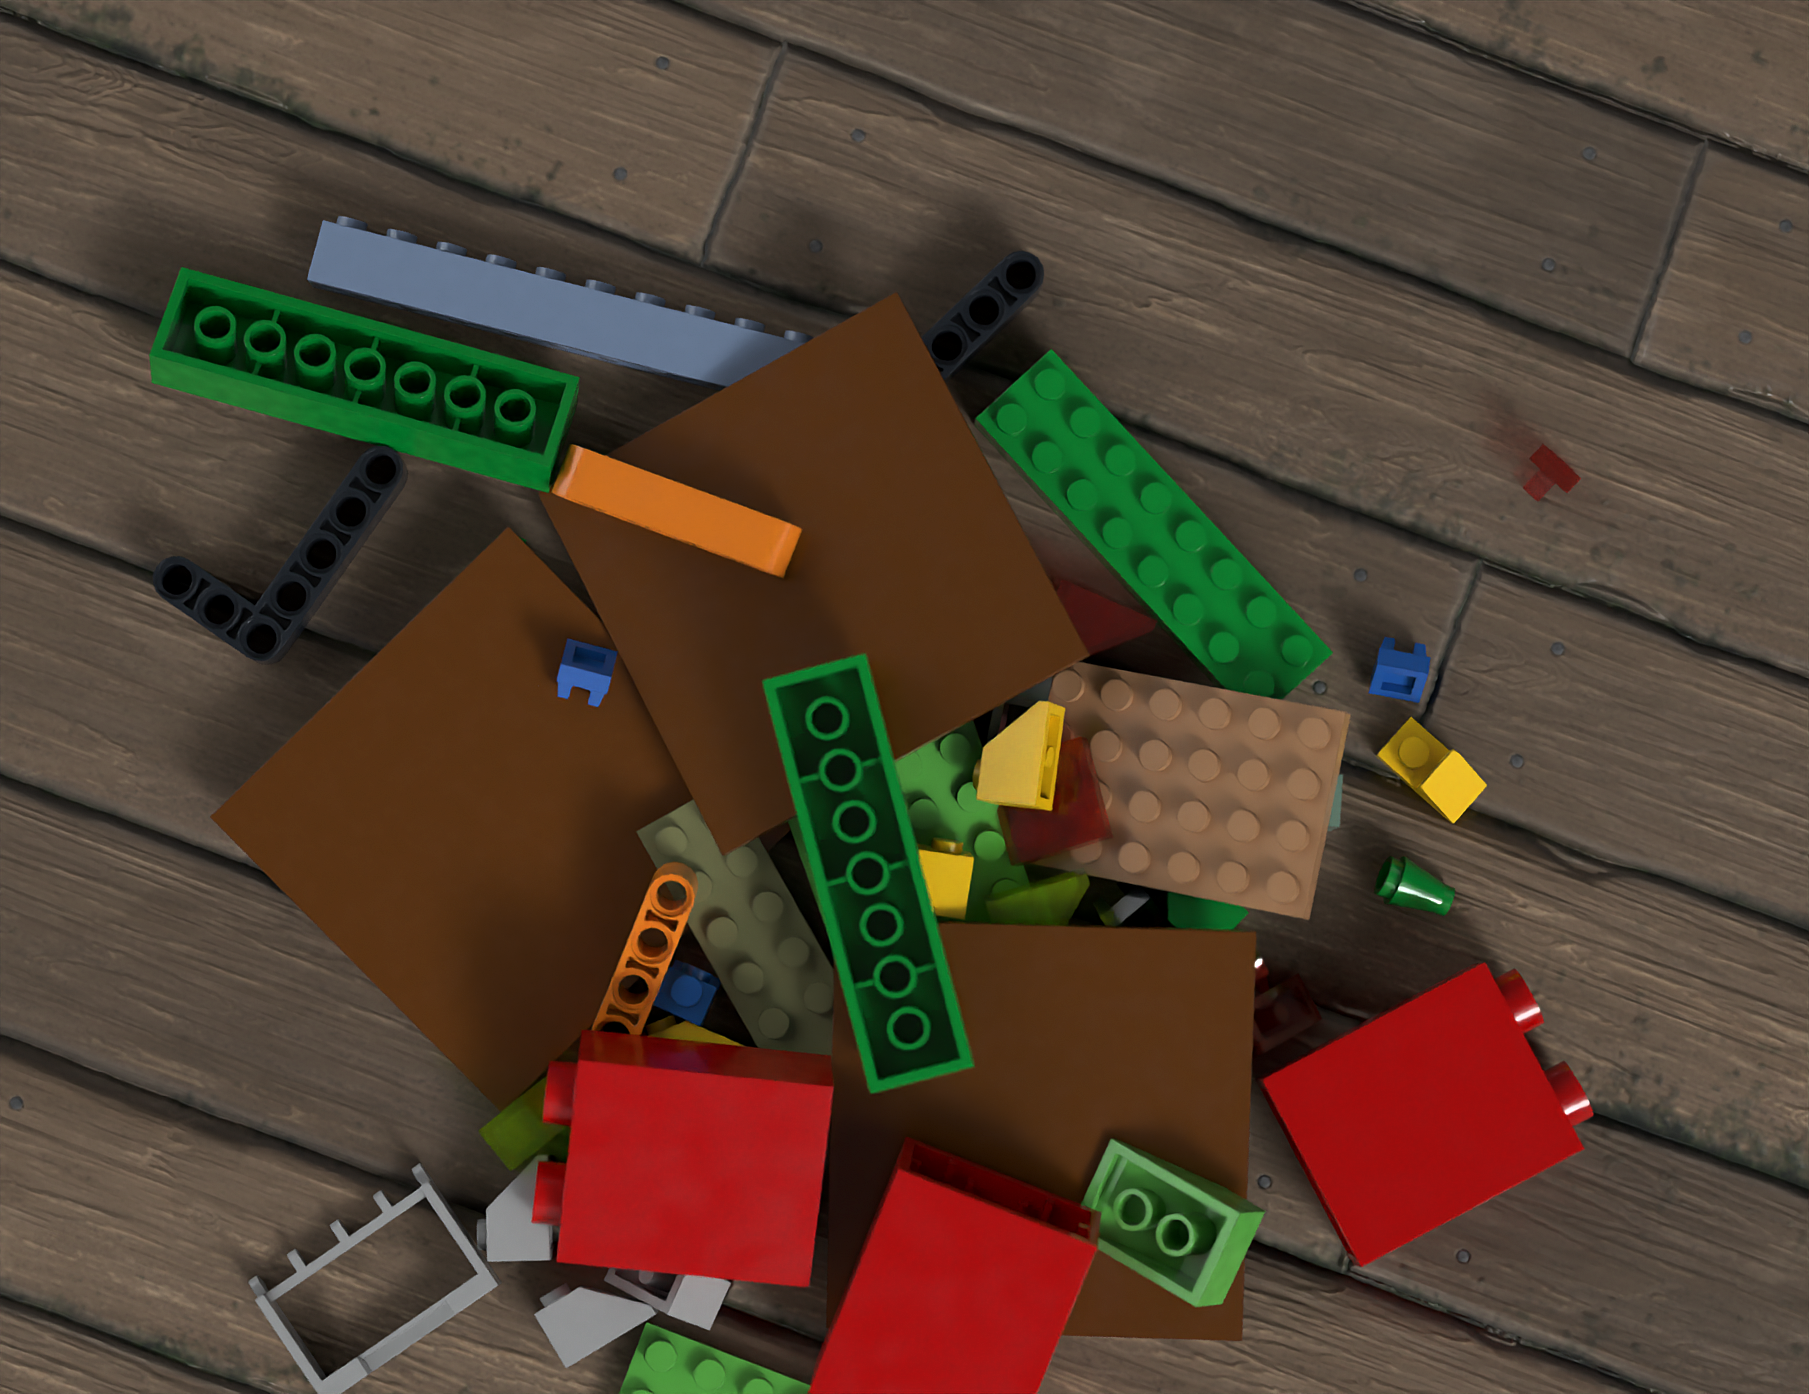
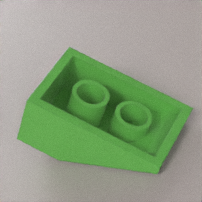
(1171, 1223)

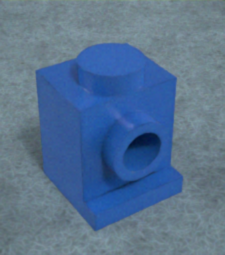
(687, 992)

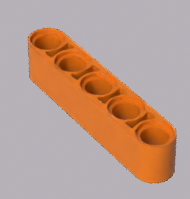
(676, 511)
(644, 960)

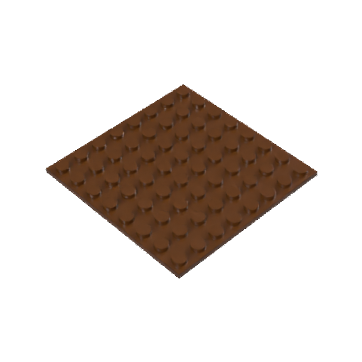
(895, 559)
(474, 822)
(1071, 1047)

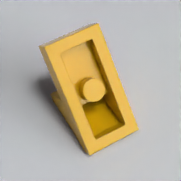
(1432, 770)

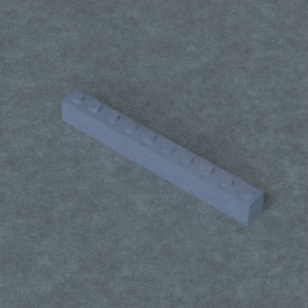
(541, 306)

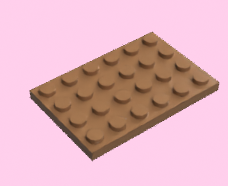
(1204, 786)

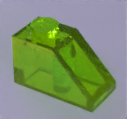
(1039, 902)
(519, 1129)

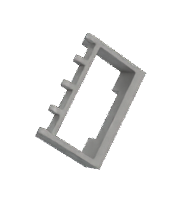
(409, 1332)

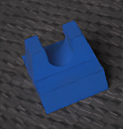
(586, 668)
(1400, 673)

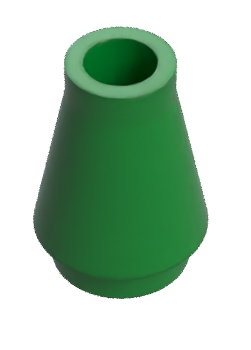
(1412, 887)

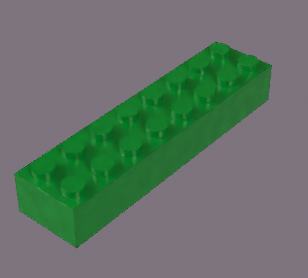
(364, 379)
(1149, 533)
(868, 873)

